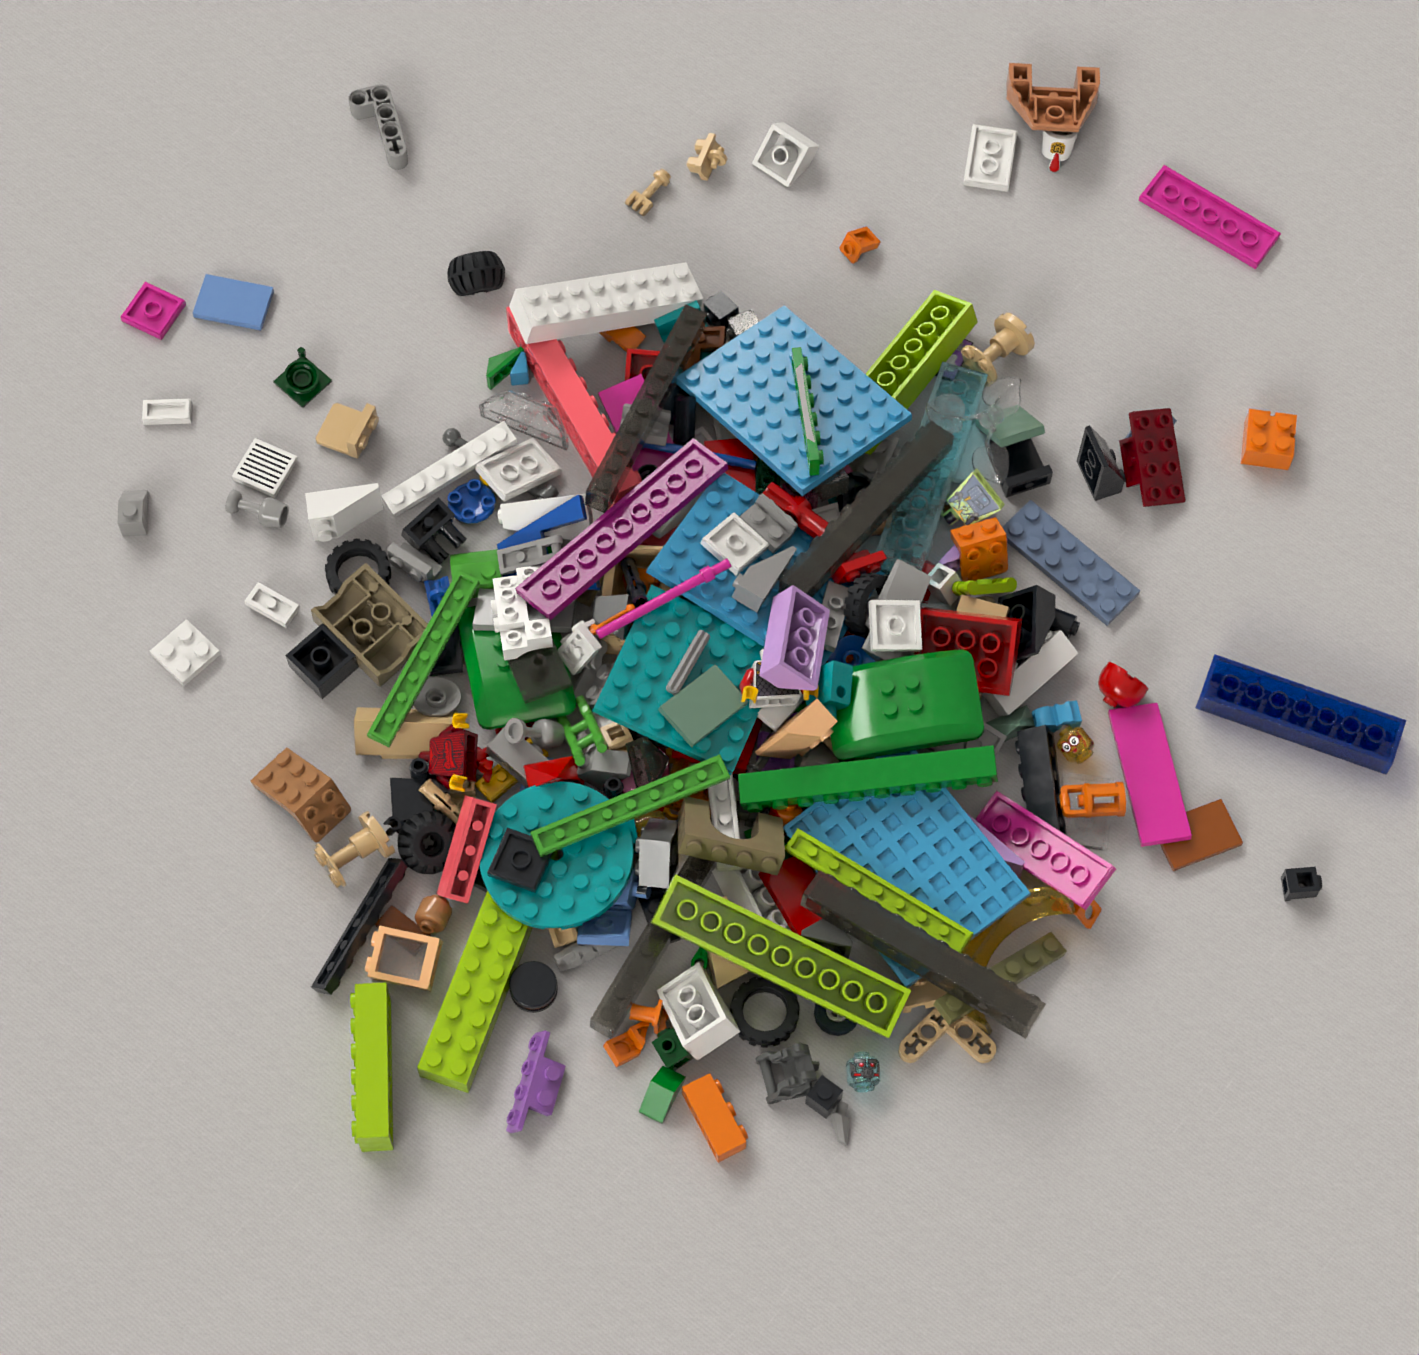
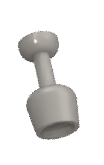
(270, 512)
(543, 733)

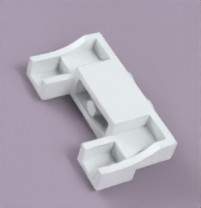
(516, 630)

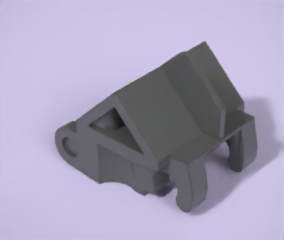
(798, 1072)

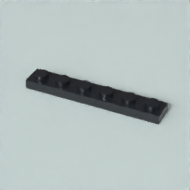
(359, 926)

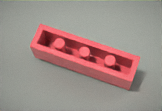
(466, 849)

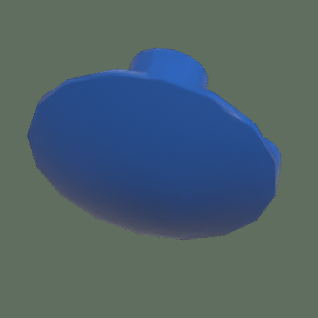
(471, 502)

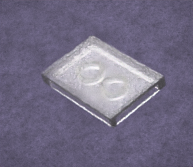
(1093, 831)

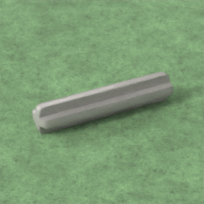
(687, 662)

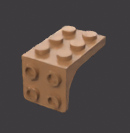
(303, 793)

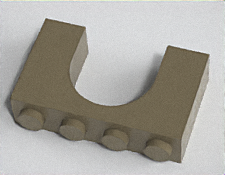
(702, 840)

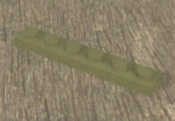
(1013, 968)

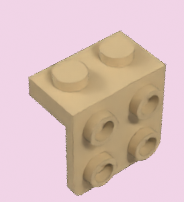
(348, 429)

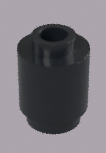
(1065, 622)

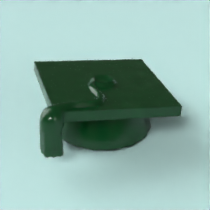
(302, 380)

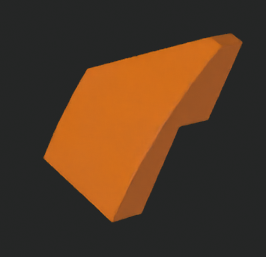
(627, 1045)

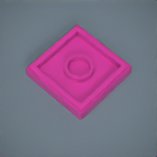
(153, 310)

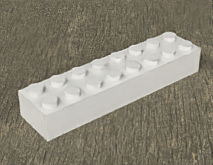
(602, 302)

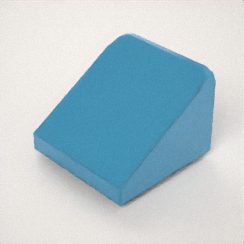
(519, 373)

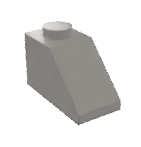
(133, 513)
(601, 766)

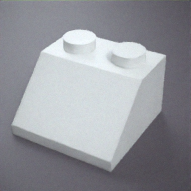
(785, 153)

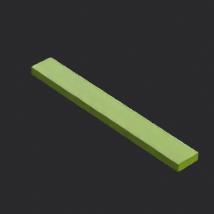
(875, 888)

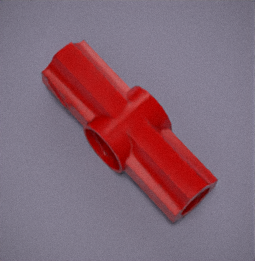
(798, 509)

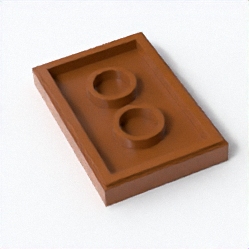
(1211, 835)

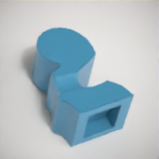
(1058, 715)

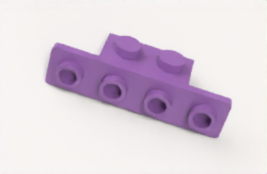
(538, 1084)

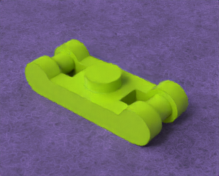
(984, 586)

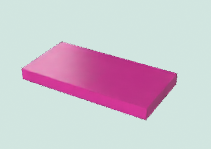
(613, 401)

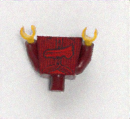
(453, 754)

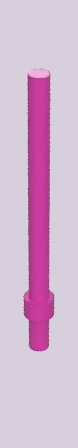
(706, 575)

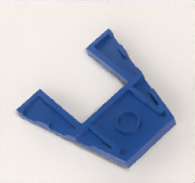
(564, 515)

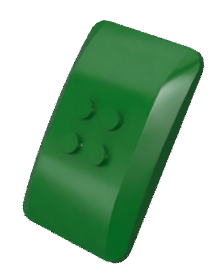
(493, 684)
(909, 706)

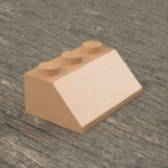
(799, 733)

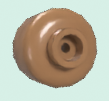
(433, 914)

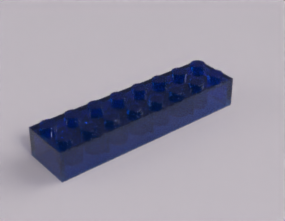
(1301, 714)

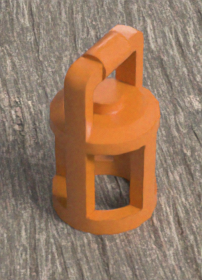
(1086, 800)

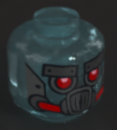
(863, 1072)

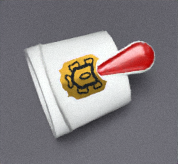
(1057, 147)

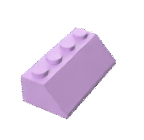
(794, 641)

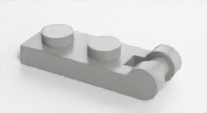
(528, 554)

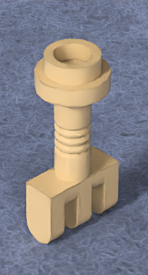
(661, 178)

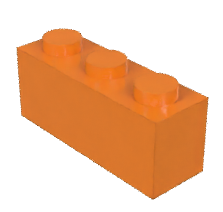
(715, 1117)

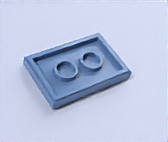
(233, 302)

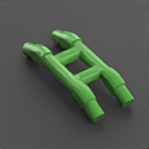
(588, 722)

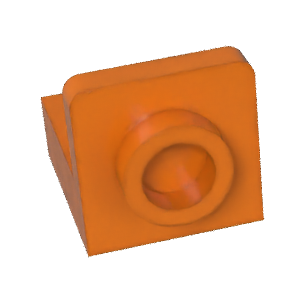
(858, 242)

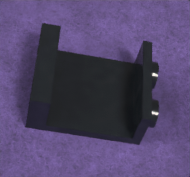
(1025, 469)

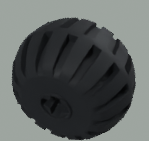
(476, 273)
(419, 827)

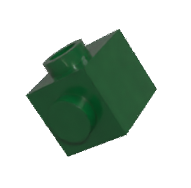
(671, 1049)

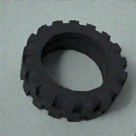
(353, 549)
(857, 601)
(759, 1037)

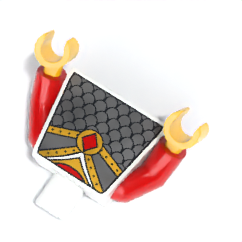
(764, 694)

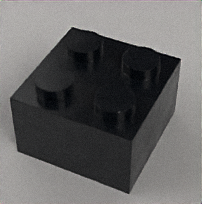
(322, 661)

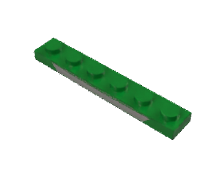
(808, 418)

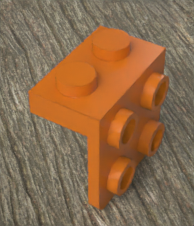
(981, 549)

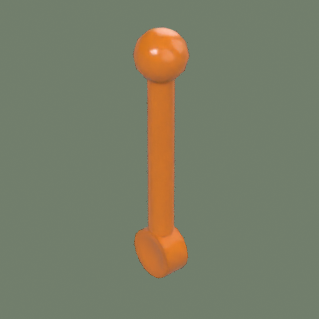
(593, 627)

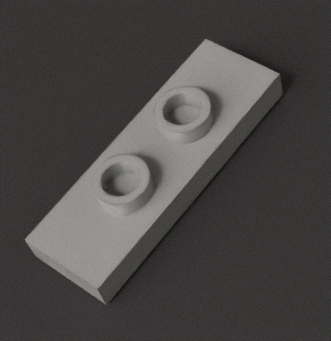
(834, 600)

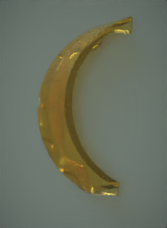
(1039, 904)

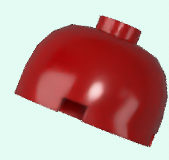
(1120, 687)

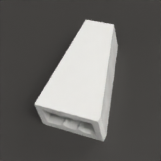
(520, 514)

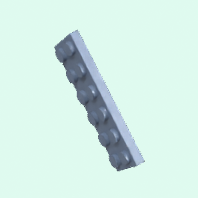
(1069, 563)

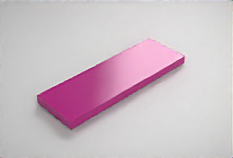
(1209, 216)
(1149, 775)
(1046, 851)

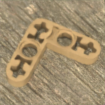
(952, 1031)

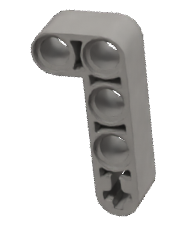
(373, 106)

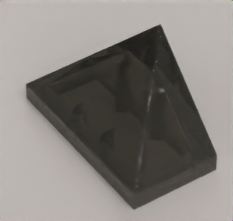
(646, 761)

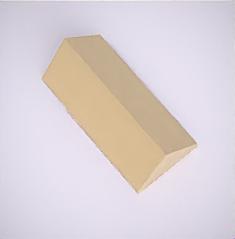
(409, 742)

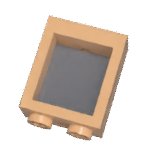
(404, 958)

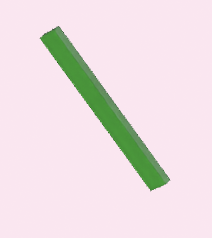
(423, 659)
(630, 805)

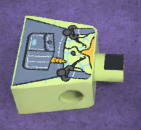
(972, 500)

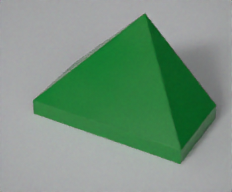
(500, 366)

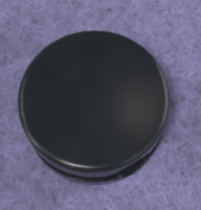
(533, 986)

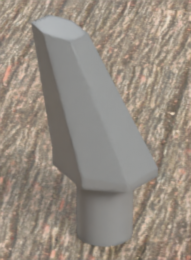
(841, 1123)

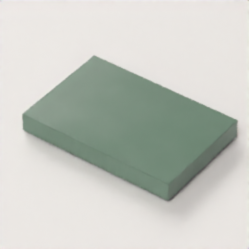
(1015, 428)
(703, 705)

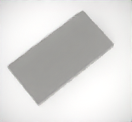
(484, 618)

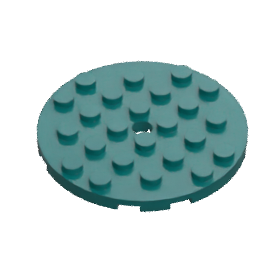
(578, 884)

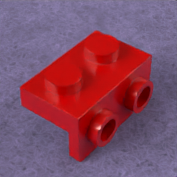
(858, 564)

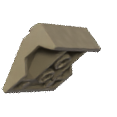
(372, 623)

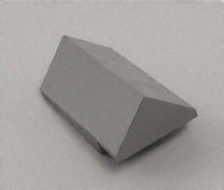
(902, 584)

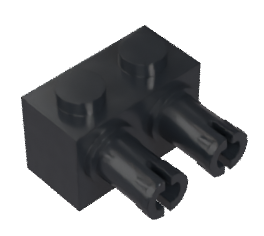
(427, 525)

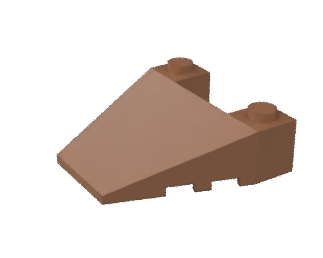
(1049, 106)

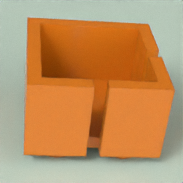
(1268, 439)

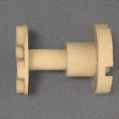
(1009, 338)
(361, 844)

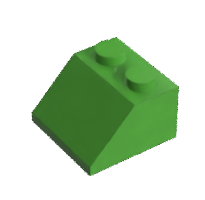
(479, 564)

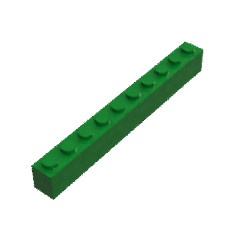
(868, 778)

